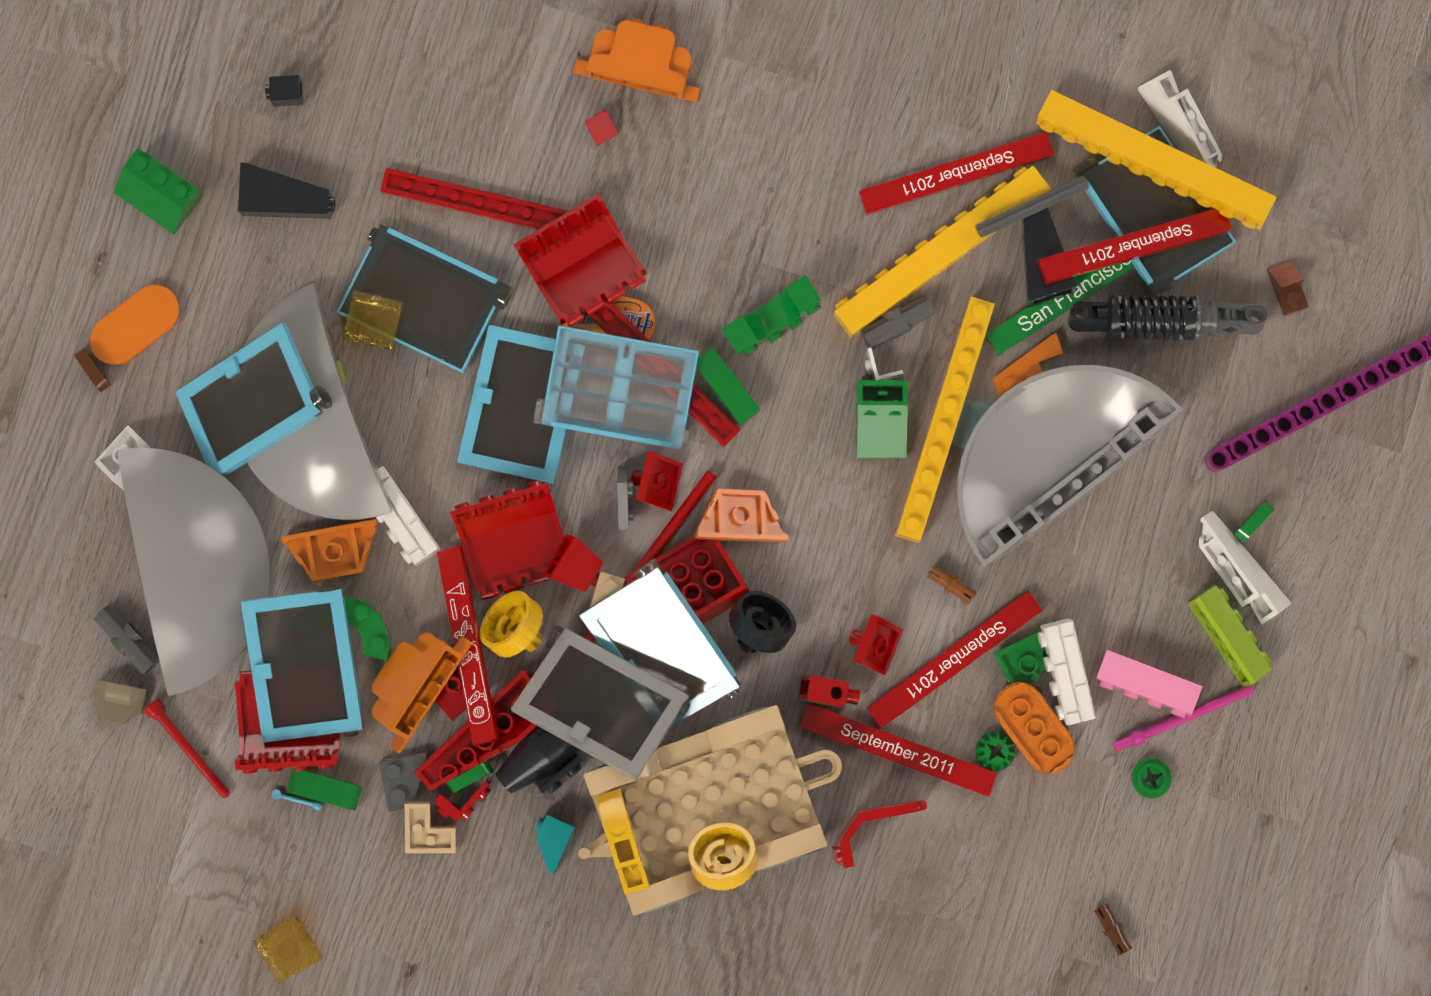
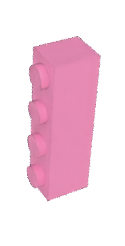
(1148, 683)

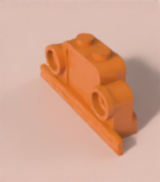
(640, 59)
(413, 682)

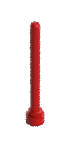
(157, 712)

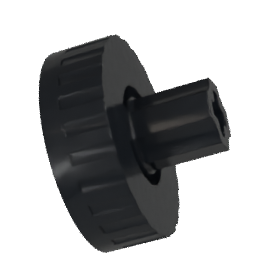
(756, 631)

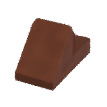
(1288, 288)

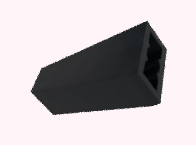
(276, 195)
(1042, 241)

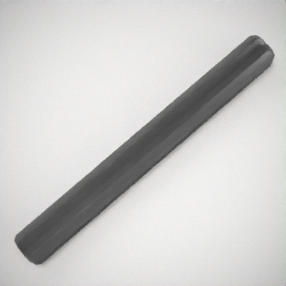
(1031, 206)

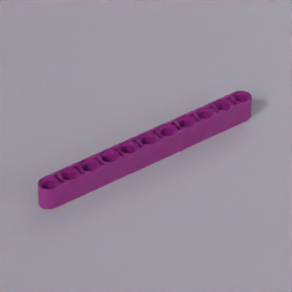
(1315, 407)

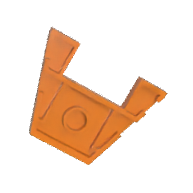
(1027, 365)

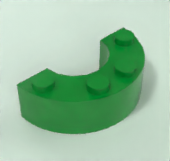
(774, 317)
(371, 627)

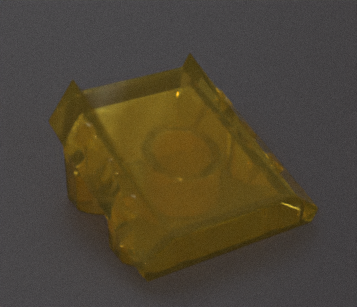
(372, 320)
(287, 949)

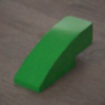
(726, 386)

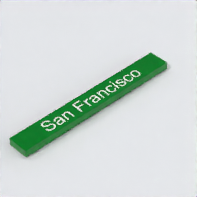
(1038, 316)

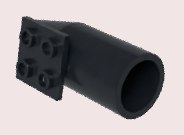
(539, 760)

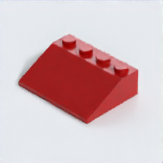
(702, 576)

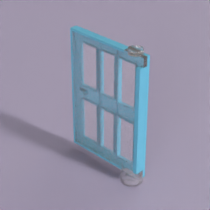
(619, 388)

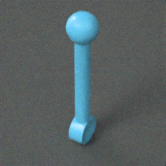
(277, 794)

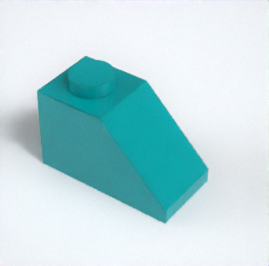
(553, 839)

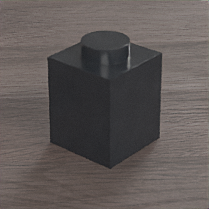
(284, 90)

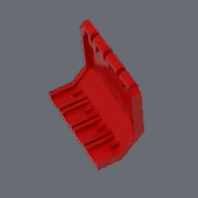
(581, 261)
(509, 538)
(276, 755)
(842, 851)

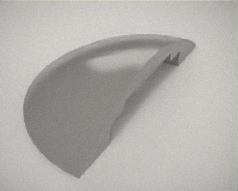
(1051, 448)
(327, 461)
(195, 559)

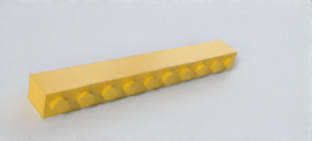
(1156, 160)
(934, 256)
(944, 419)

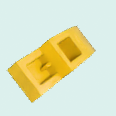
(622, 841)

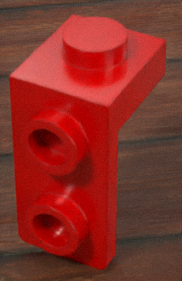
(447, 808)

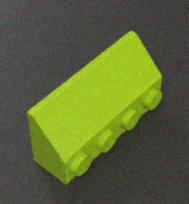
(1230, 636)

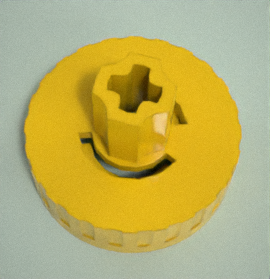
(512, 625)
(729, 869)

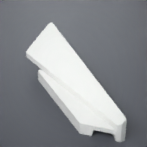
(1180, 118)
(1240, 570)

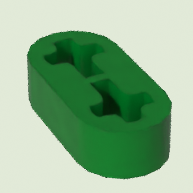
(1254, 521)
(470, 777)

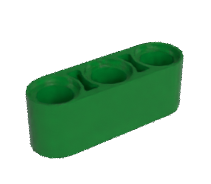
(324, 789)

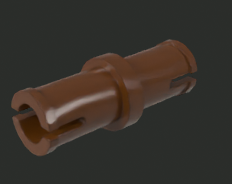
(1113, 929)

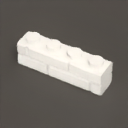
(406, 525)
(1067, 672)

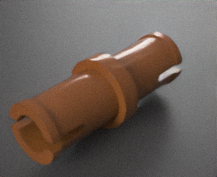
(951, 584)

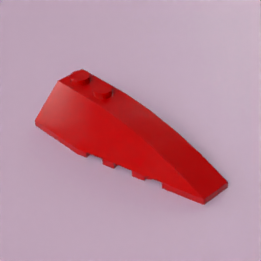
(460, 754)

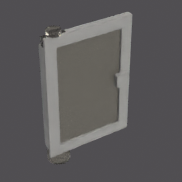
(600, 702)

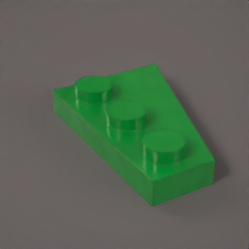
(1022, 659)

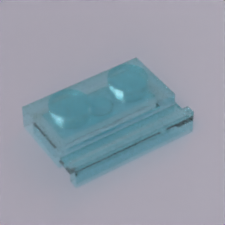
(969, 417)

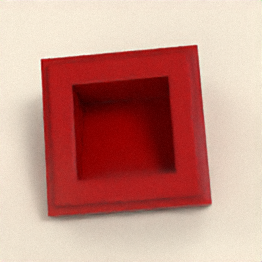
(601, 127)

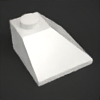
(109, 461)

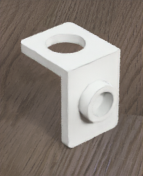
(871, 369)

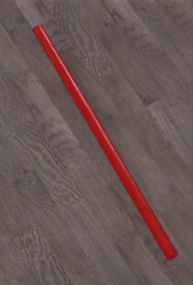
(671, 527)

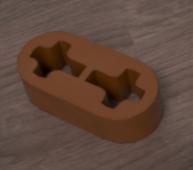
(92, 369)

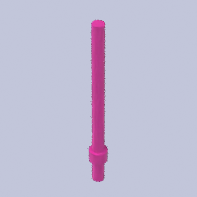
(1139, 736)

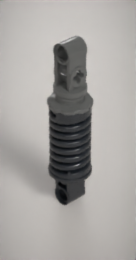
(1170, 316)

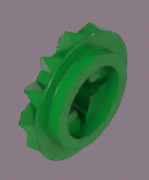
(983, 752)
(1161, 784)

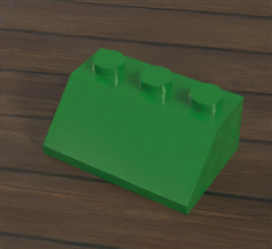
(156, 191)

